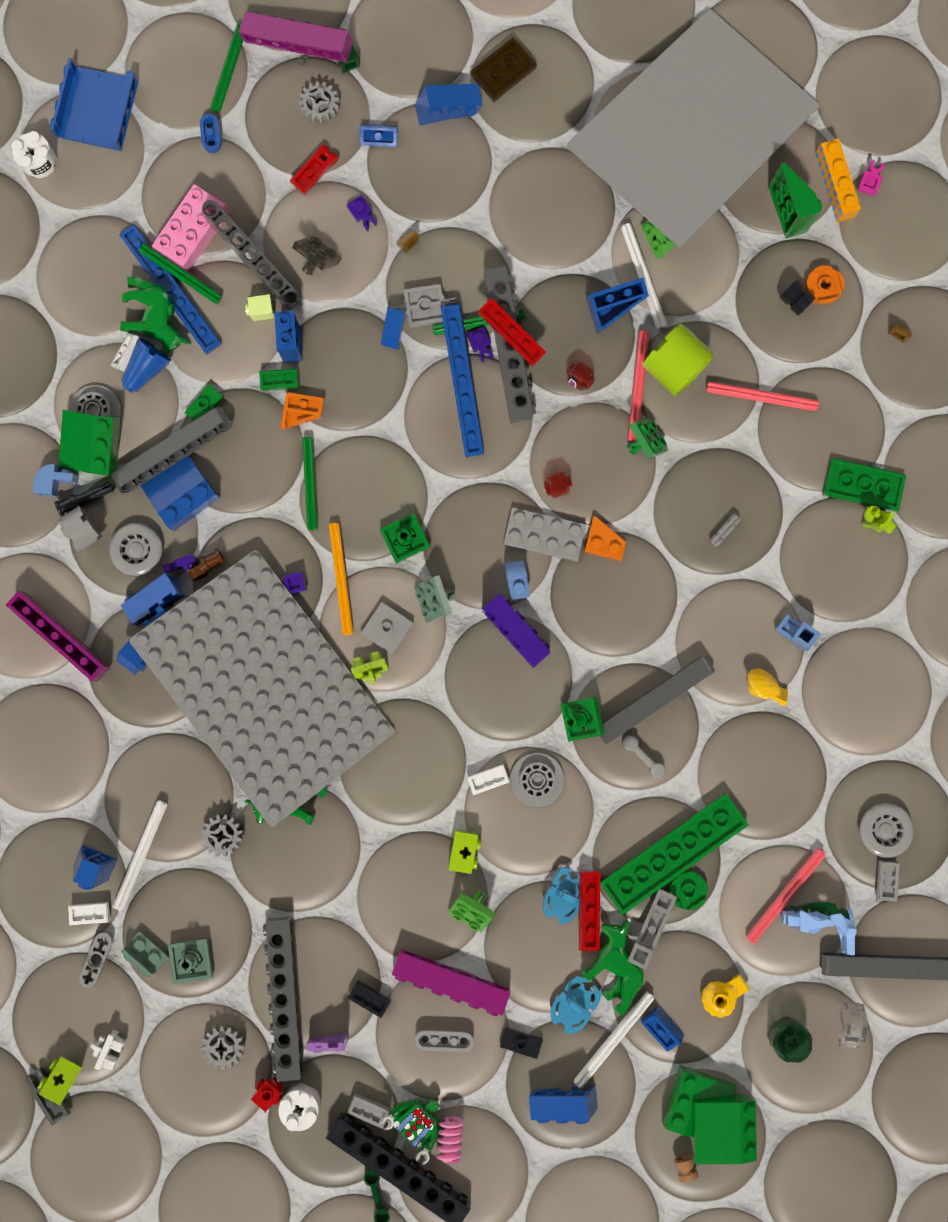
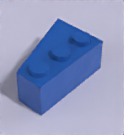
(447, 102)
(128, 655)

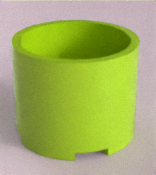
(678, 360)

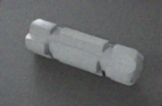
(724, 531)

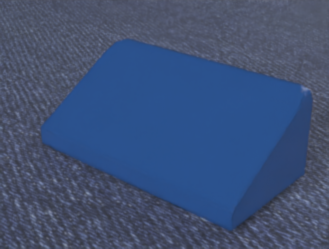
(378, 135)
(393, 328)
(663, 1029)

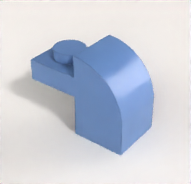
(48, 478)
(517, 580)
(799, 634)

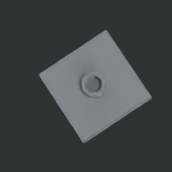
(387, 628)

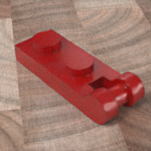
(313, 169)

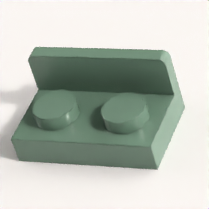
(145, 954)

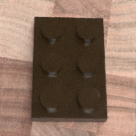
(503, 69)

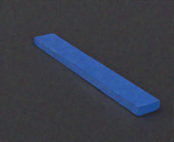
(183, 306)
(462, 380)

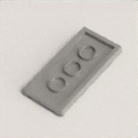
(544, 534)

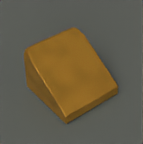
(408, 241)
(900, 332)

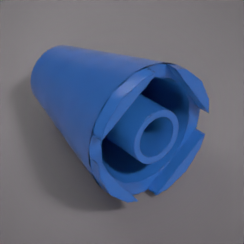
(143, 365)

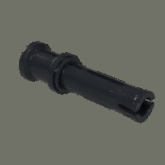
(78, 500)

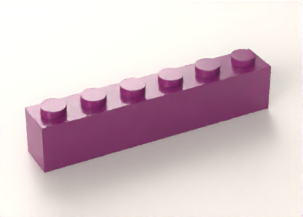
(296, 36)
(58, 636)
(451, 982)

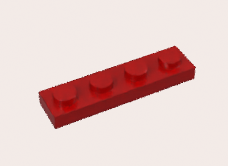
(511, 332)
(589, 910)

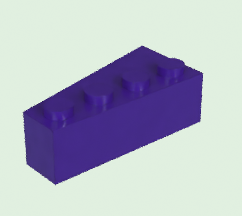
(516, 631)

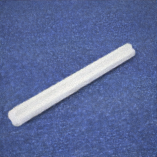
(642, 271)
(140, 855)
(613, 1040)

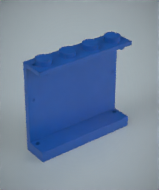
(94, 106)

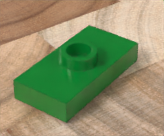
(279, 379)
(205, 402)

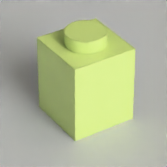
(260, 307)

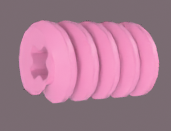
(451, 1139)

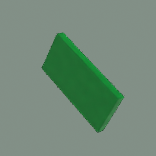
(864, 485)

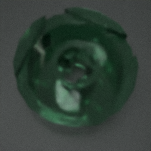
(793, 1051)

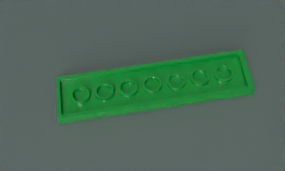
(673, 853)

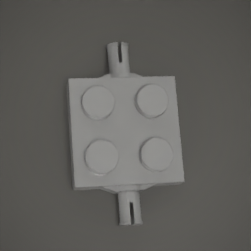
(424, 305)

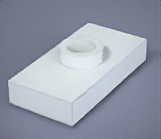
(124, 353)
(488, 779)
(89, 913)

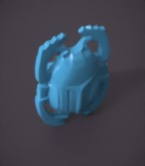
(562, 897)
(574, 1006)

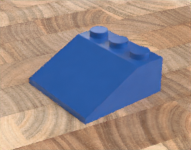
(179, 493)

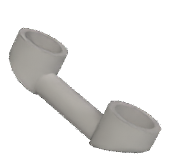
(631, 744)

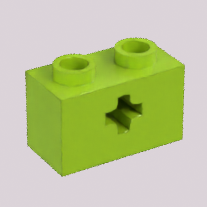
(458, 861)
(57, 1092)

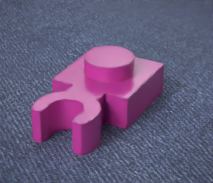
(871, 180)

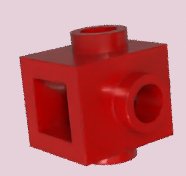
(267, 1093)

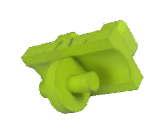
(878, 520)
(370, 670)

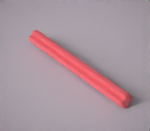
(639, 378)
(762, 396)
(785, 896)

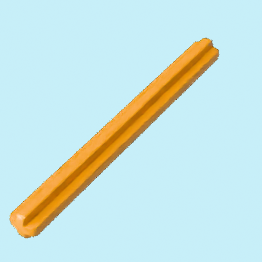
(340, 575)

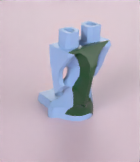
(816, 915)

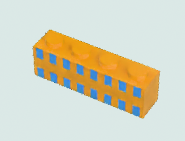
(837, 180)

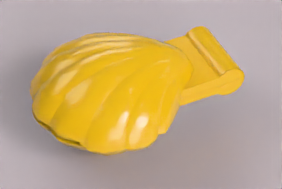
(764, 686)
(721, 997)

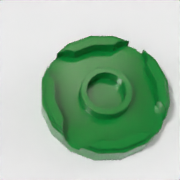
(689, 889)

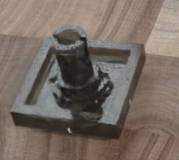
(316, 254)

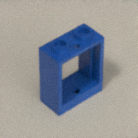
(287, 331)

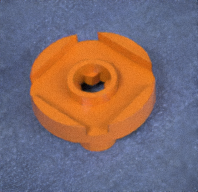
(830, 276)

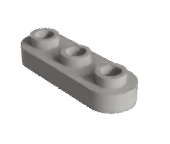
(435, 1043)

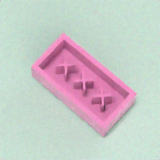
(187, 230)

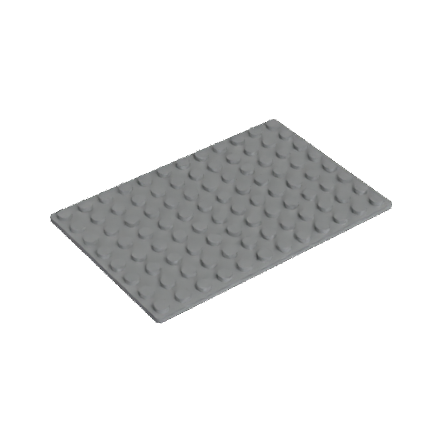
(693, 127)
(262, 687)

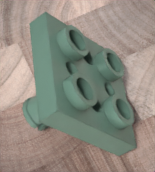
(433, 599)
(191, 959)

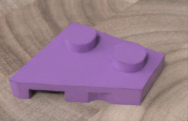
(328, 1043)

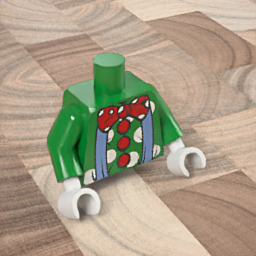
(416, 1123)

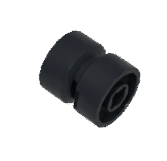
(797, 297)

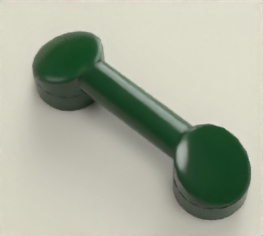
(381, 1212)

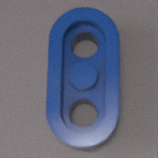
(210, 134)

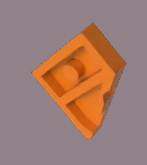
(301, 409)
(604, 541)

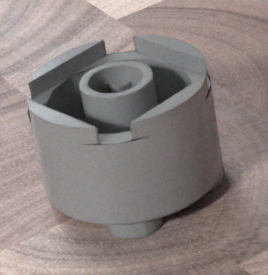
(80, 528)

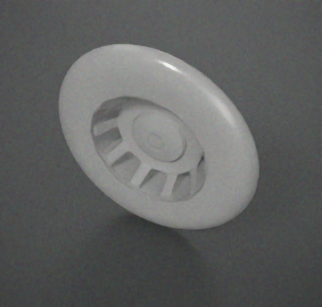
(86, 401)
(135, 549)
(537, 780)
(886, 830)

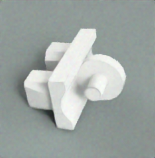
(105, 1059)

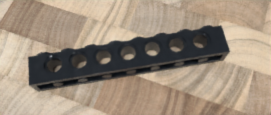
(401, 1180)

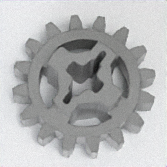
(321, 105)
(213, 833)
(215, 1048)

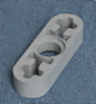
(104, 955)

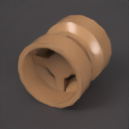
(686, 1168)

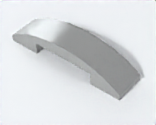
(652, 929)

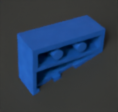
(614, 302)
(161, 592)
(92, 868)
(563, 1105)

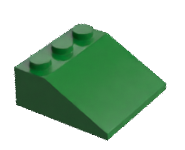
(794, 202)
(89, 442)
(690, 1087)
(725, 1130)

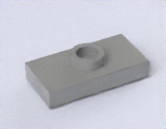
(887, 880)
(368, 1110)

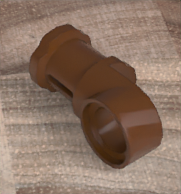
(207, 563)

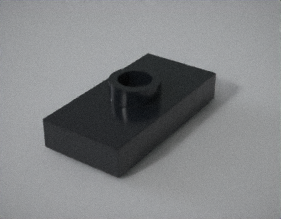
(369, 999)
(521, 1042)

